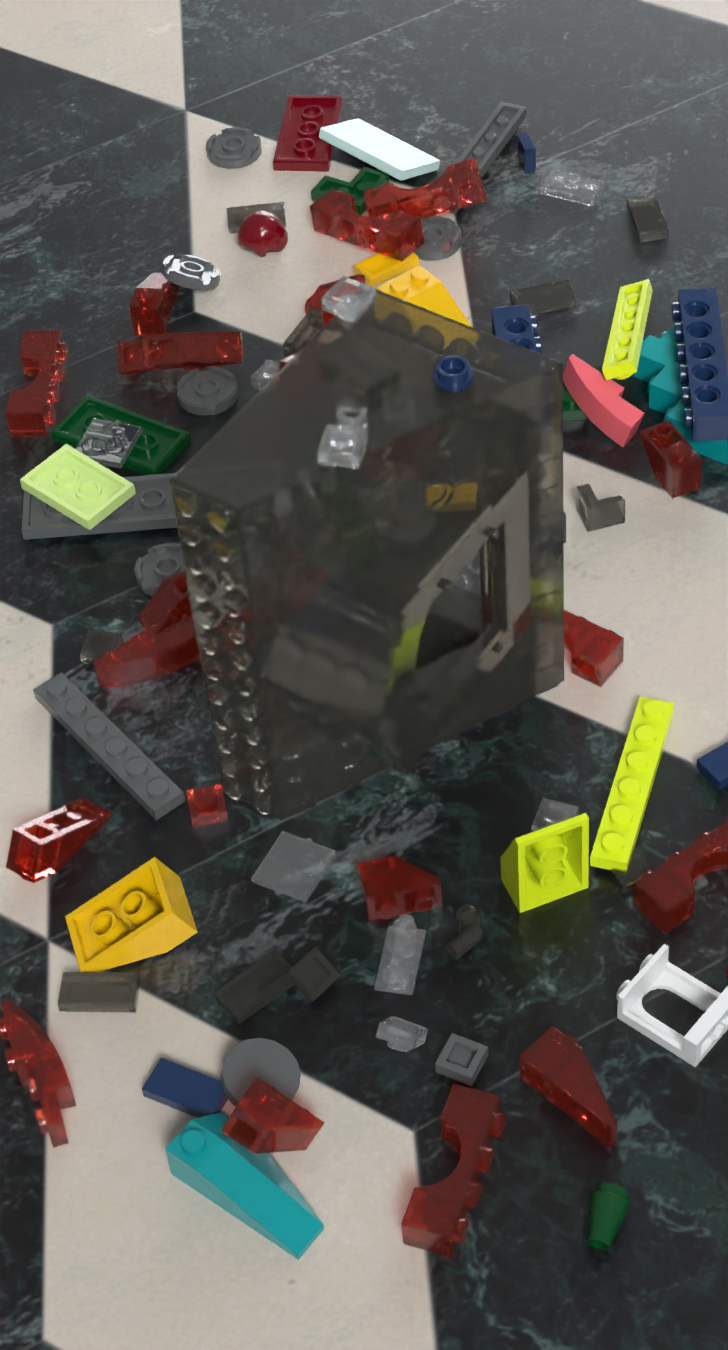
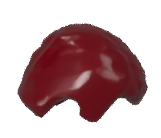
(262, 233)

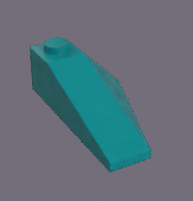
(243, 1184)

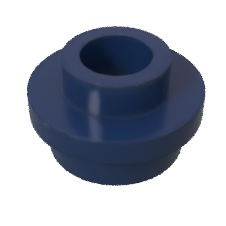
(453, 374)

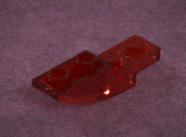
(180, 350)
(149, 655)
(40, 1067)

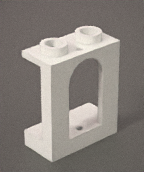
(660, 974)

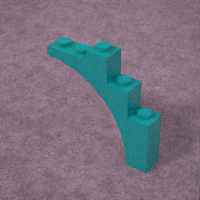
(661, 371)

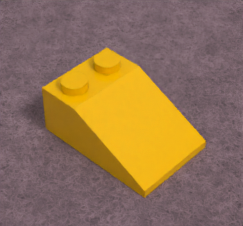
(425, 291)
(132, 919)

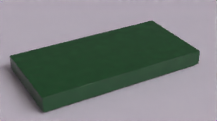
(152, 451)

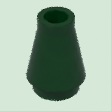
(606, 1213)

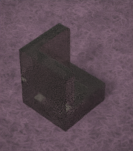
(599, 513)

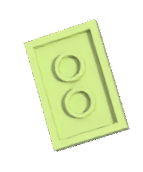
(78, 486)

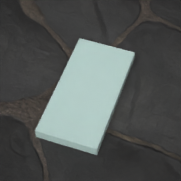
(379, 149)

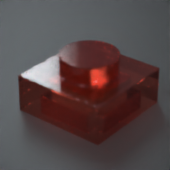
(207, 805)

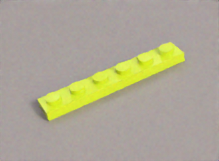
(627, 330)
(632, 784)

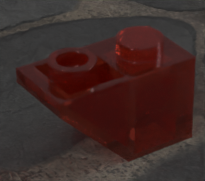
(672, 459)
(168, 604)
(397, 888)
(270, 1121)

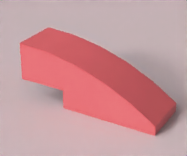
(601, 401)

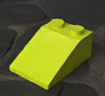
(547, 863)

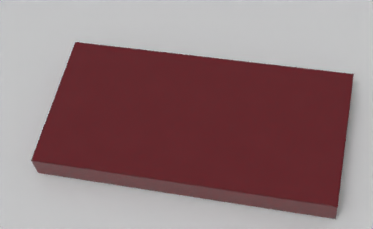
(299, 139)

